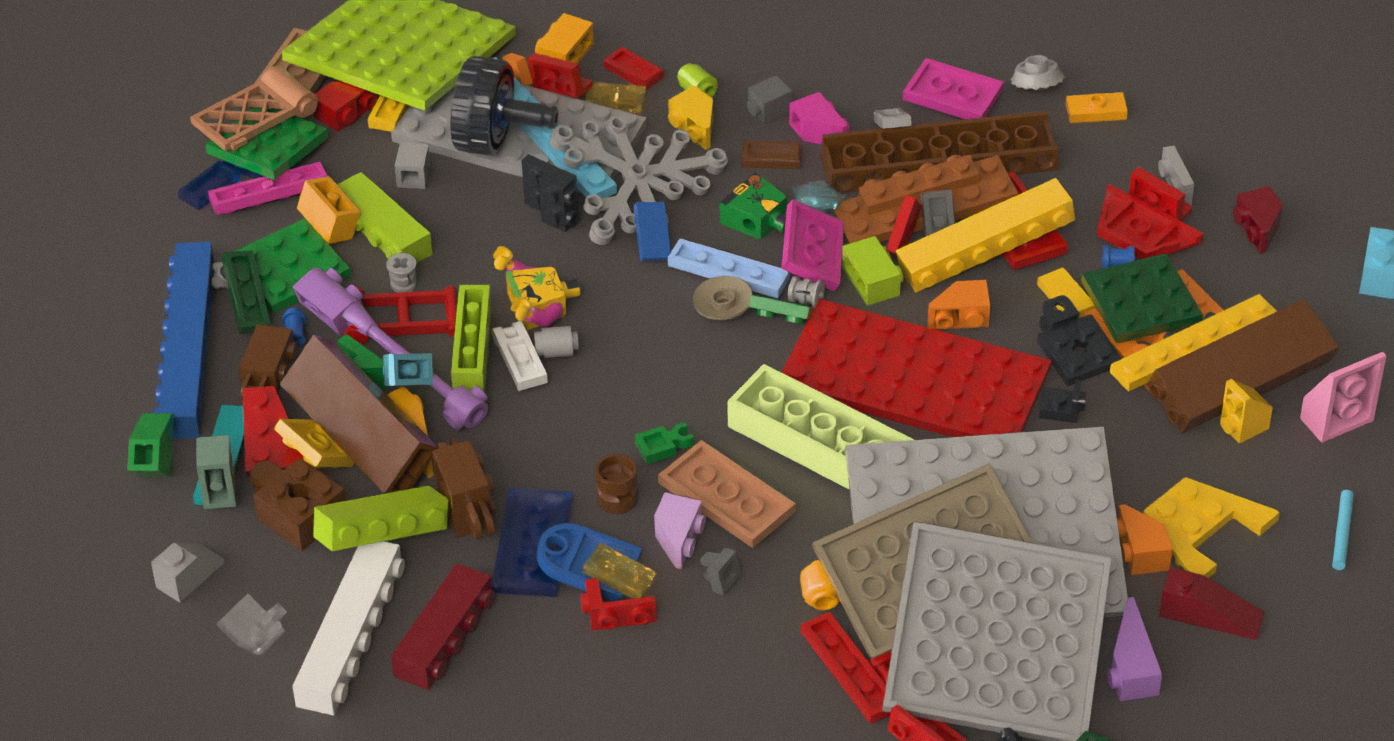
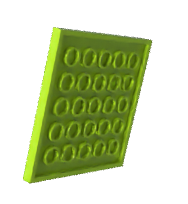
(398, 46)

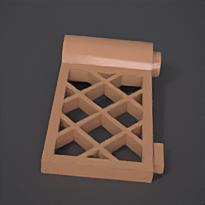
(280, 92)

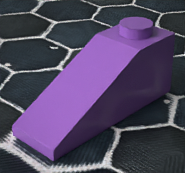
(1134, 664)

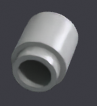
(556, 342)

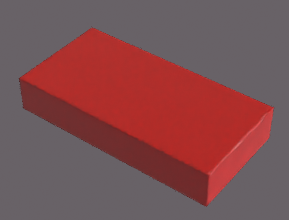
(633, 68)
(904, 225)

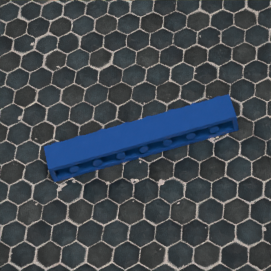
(186, 337)

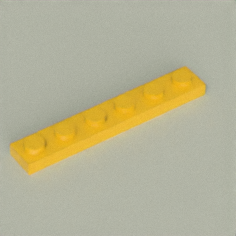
(1139, 367)

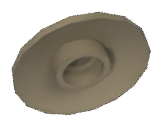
(722, 297)

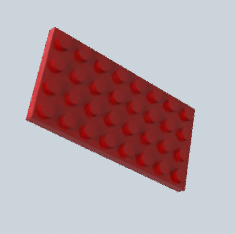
(916, 373)

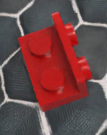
(557, 76)
(1158, 194)

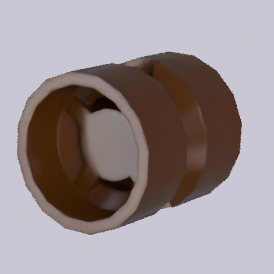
(616, 483)

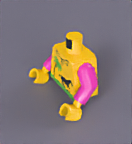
(534, 292)

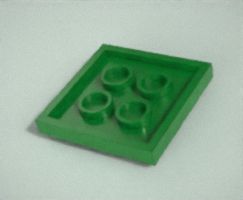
(275, 148)
(287, 257)

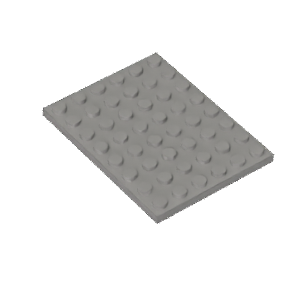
(1051, 478)

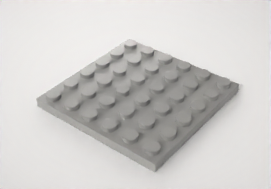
(997, 634)

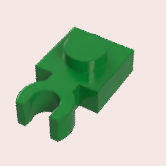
(662, 444)

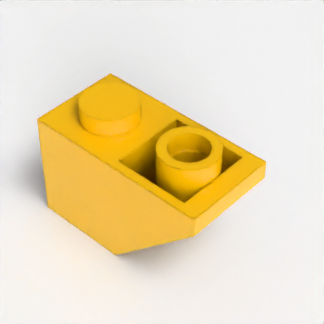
(694, 114)
(1244, 411)

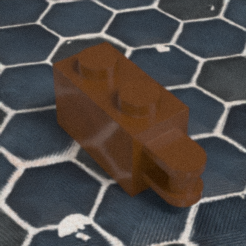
(267, 357)

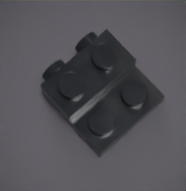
(551, 192)

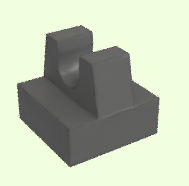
(722, 569)

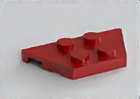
(1135, 223)

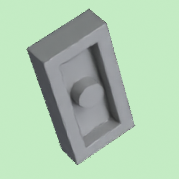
(1176, 173)

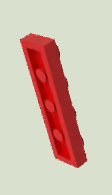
(847, 665)

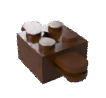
(466, 487)
(288, 498)

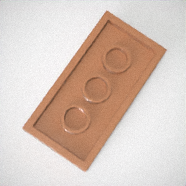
(727, 493)

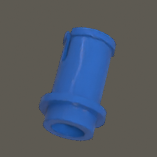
(295, 320)

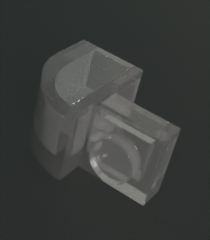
(252, 626)

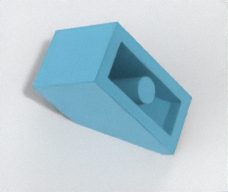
(407, 369)

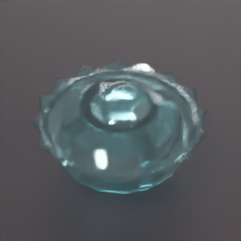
(818, 195)

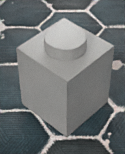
(412, 165)

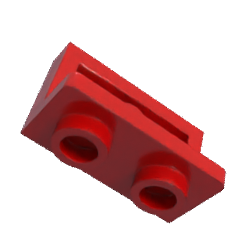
(911, 728)

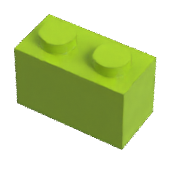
(871, 270)

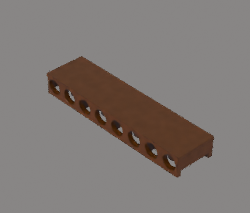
(1019, 140)

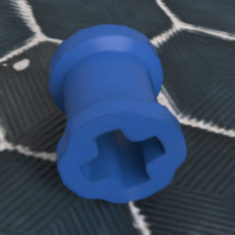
(1116, 256)

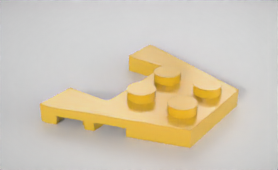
(1198, 511)

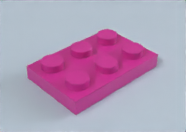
(952, 90)
(813, 244)

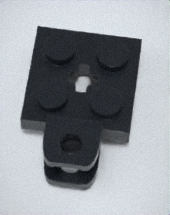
(1066, 330)

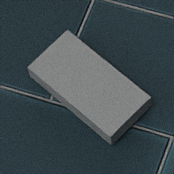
(891, 118)

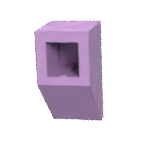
(676, 526)

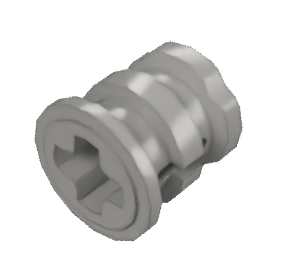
(402, 272)
(796, 289)

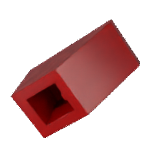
(342, 104)

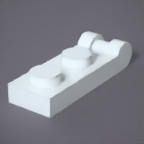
(520, 356)

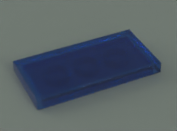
(525, 520)

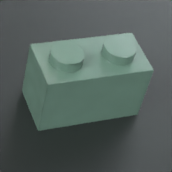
(216, 472)

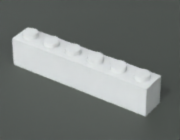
(348, 627)

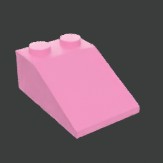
(1344, 399)

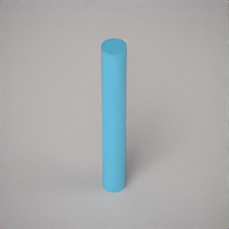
(1343, 530)

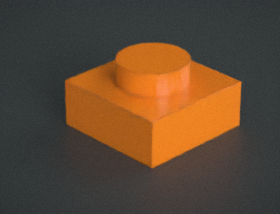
(519, 67)

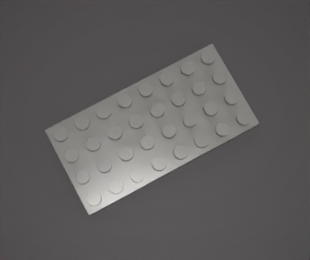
(433, 128)

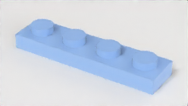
(715, 263)

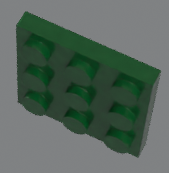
(1141, 298)

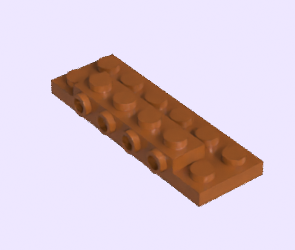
(973, 188)

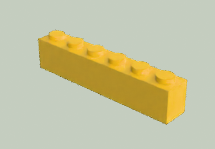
(985, 235)

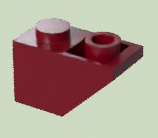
(1259, 216)

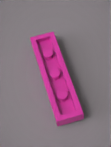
(263, 189)

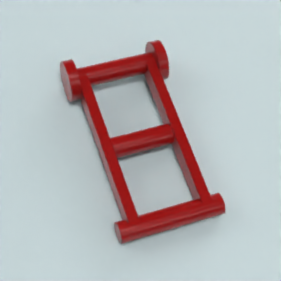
(403, 300)

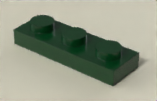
(245, 290)

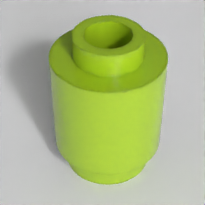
(695, 75)

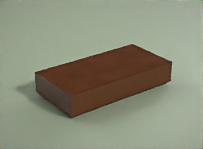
(771, 154)

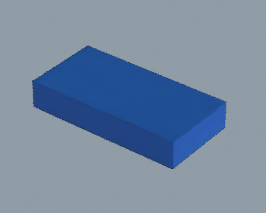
(652, 231)

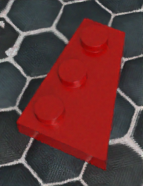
(262, 443)

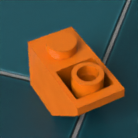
(961, 306)
(1143, 542)

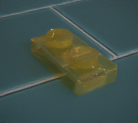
(617, 96)
(619, 572)

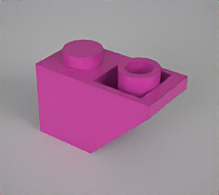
(814, 117)

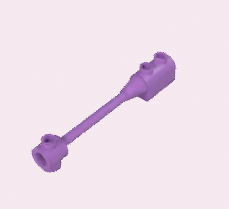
(342, 308)

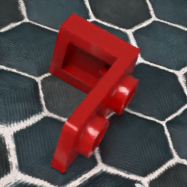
(615, 613)

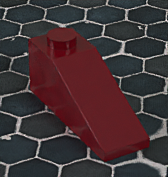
(1206, 604)

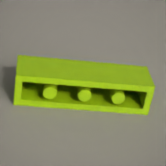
(385, 221)
(472, 336)
(380, 518)

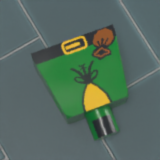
(754, 208)

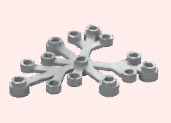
(635, 173)

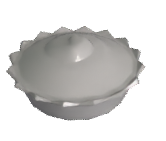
(1037, 73)

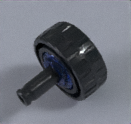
(486, 105)

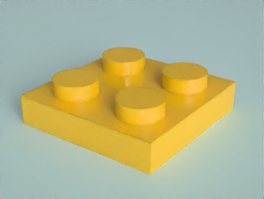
(312, 443)

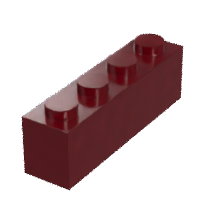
(442, 626)

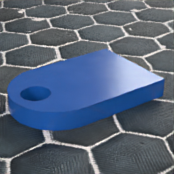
(577, 547)

